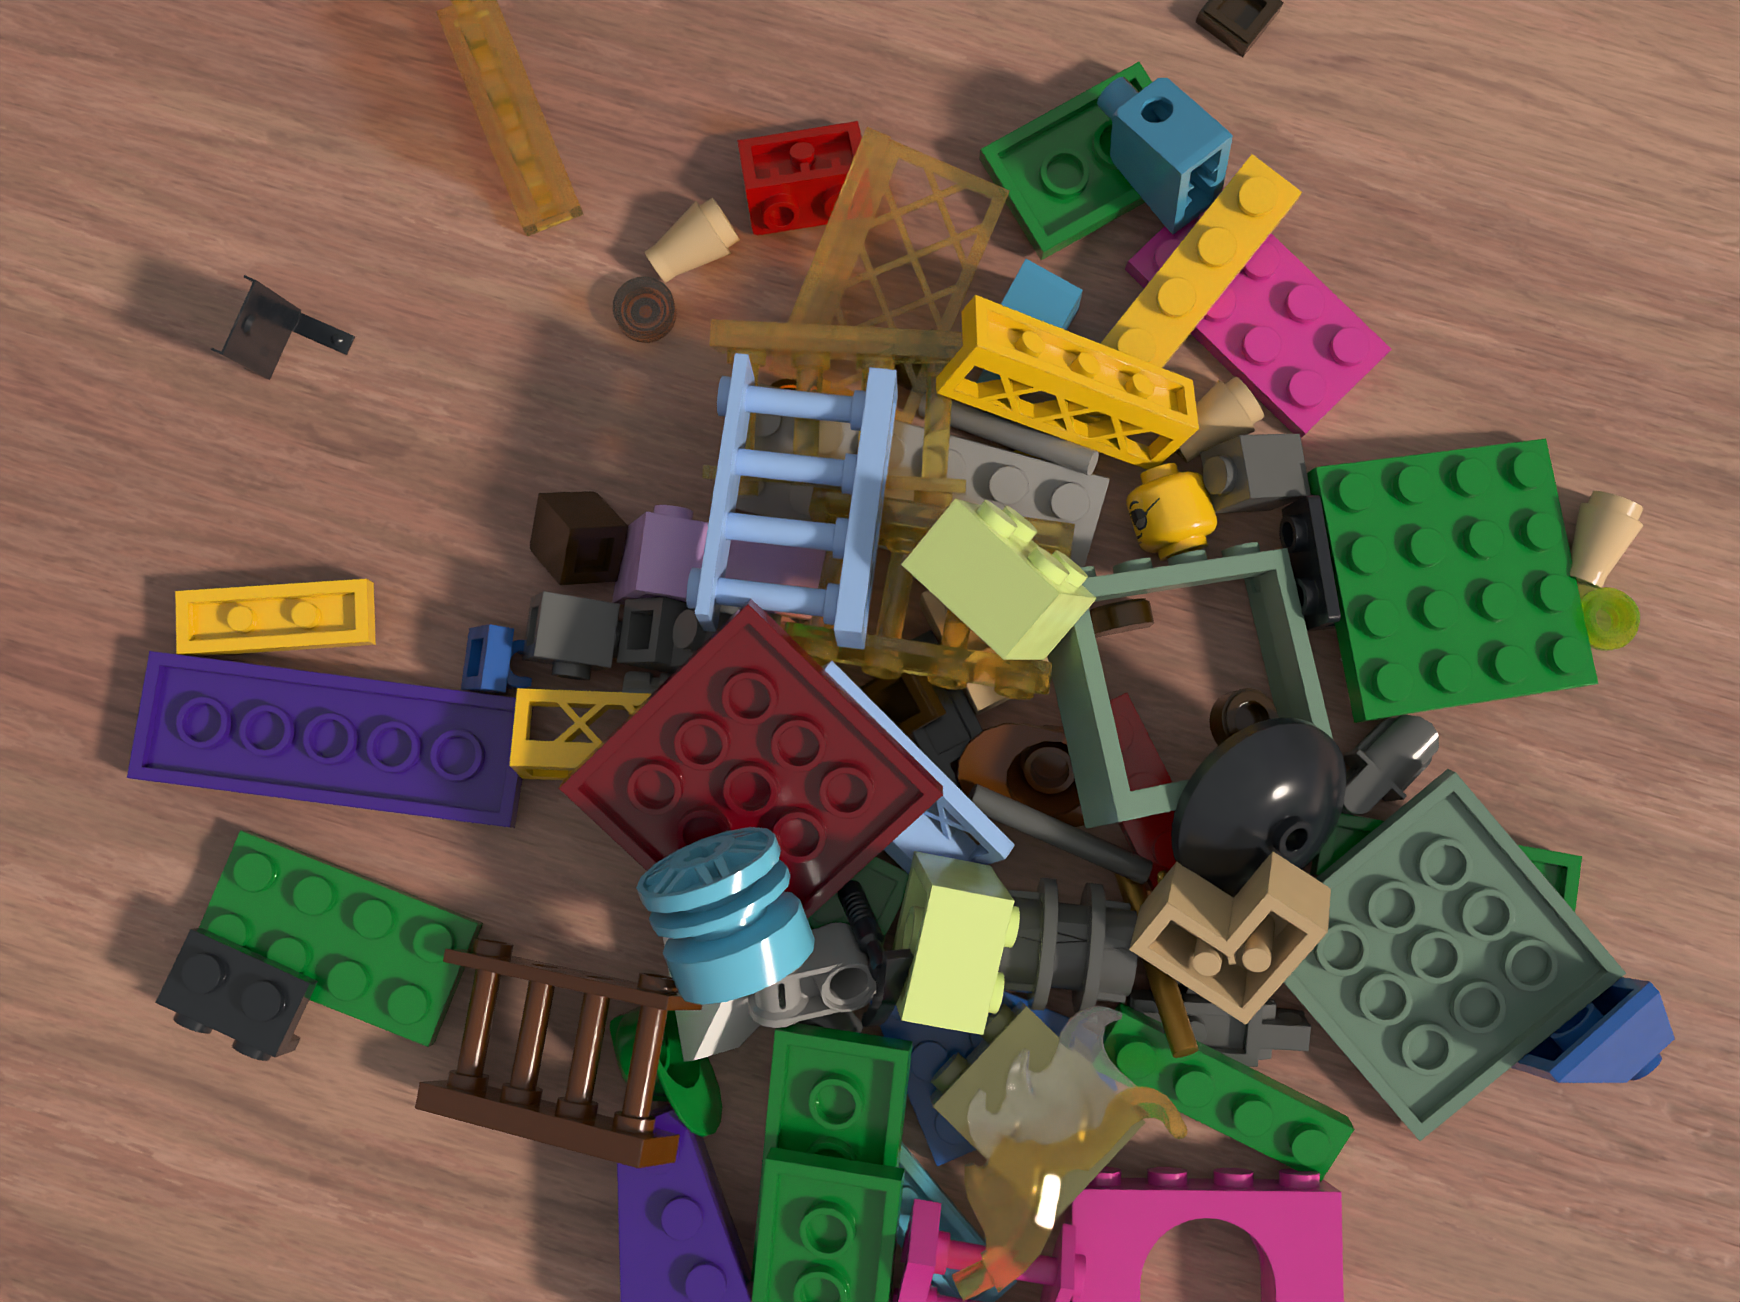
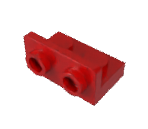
(796, 175)

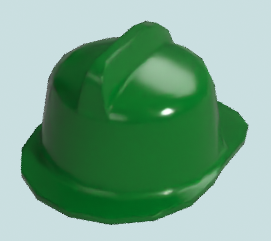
(686, 1085)

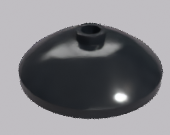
(1258, 794)

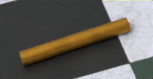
(1163, 987)

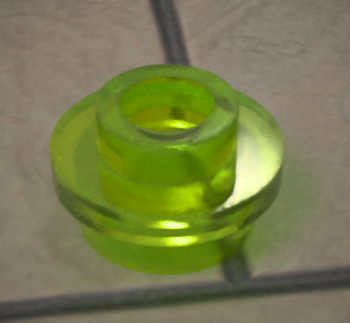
(1623, 615)

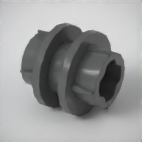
(1071, 947)

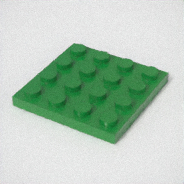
(1452, 579)

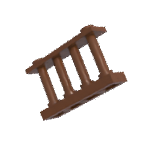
(574, 1118)

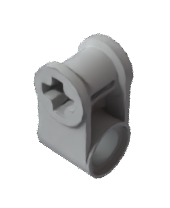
(827, 982)

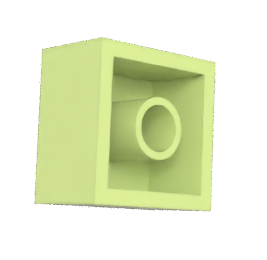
(1000, 580)
(956, 926)

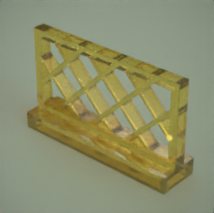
(845, 241)

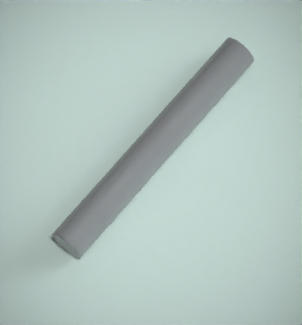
(1020, 437)

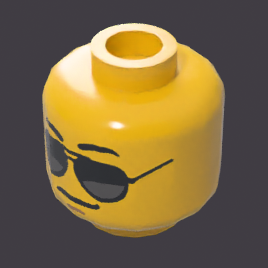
(1171, 511)

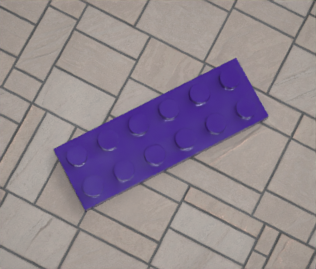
(326, 739)

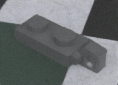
(1266, 1031)

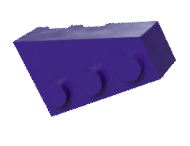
(678, 1228)

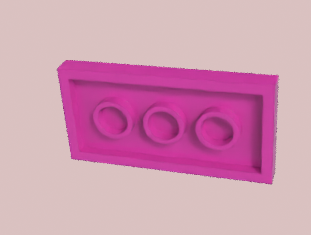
(1278, 331)

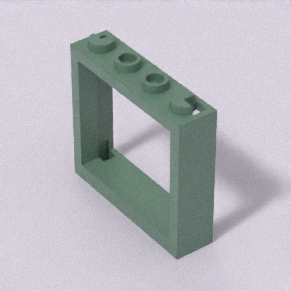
(1084, 693)

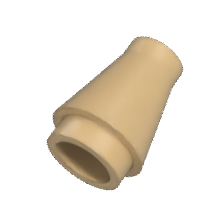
(693, 241)
(1222, 415)
(1602, 536)

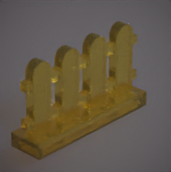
(509, 114)

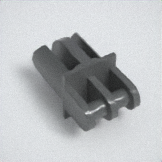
(1388, 762)

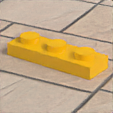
(275, 617)

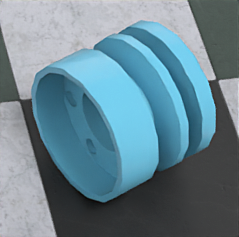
(726, 915)

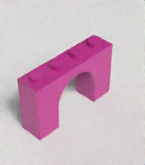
(1289, 1220)

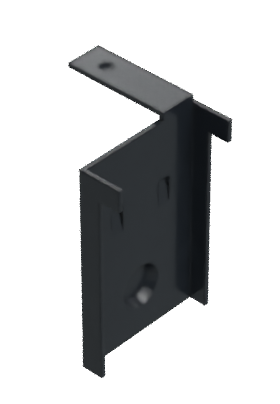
(266, 326)

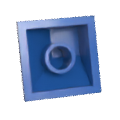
(1608, 1040)

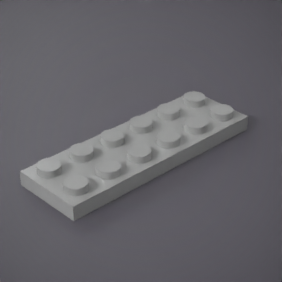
(992, 474)

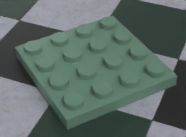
(1445, 956)

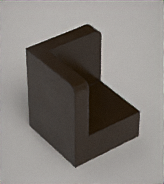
(578, 537)

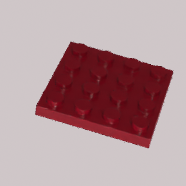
(758, 742)

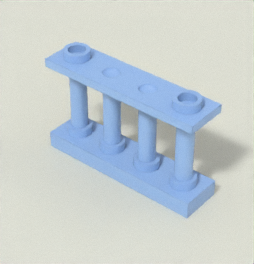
(850, 539)

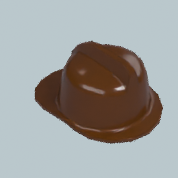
(1024, 765)

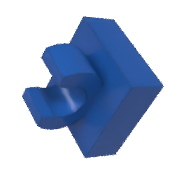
(488, 660)

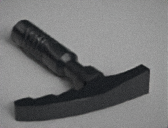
(886, 967)

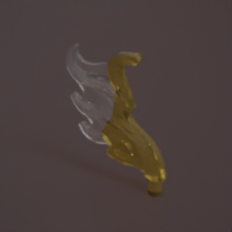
(1043, 1130)

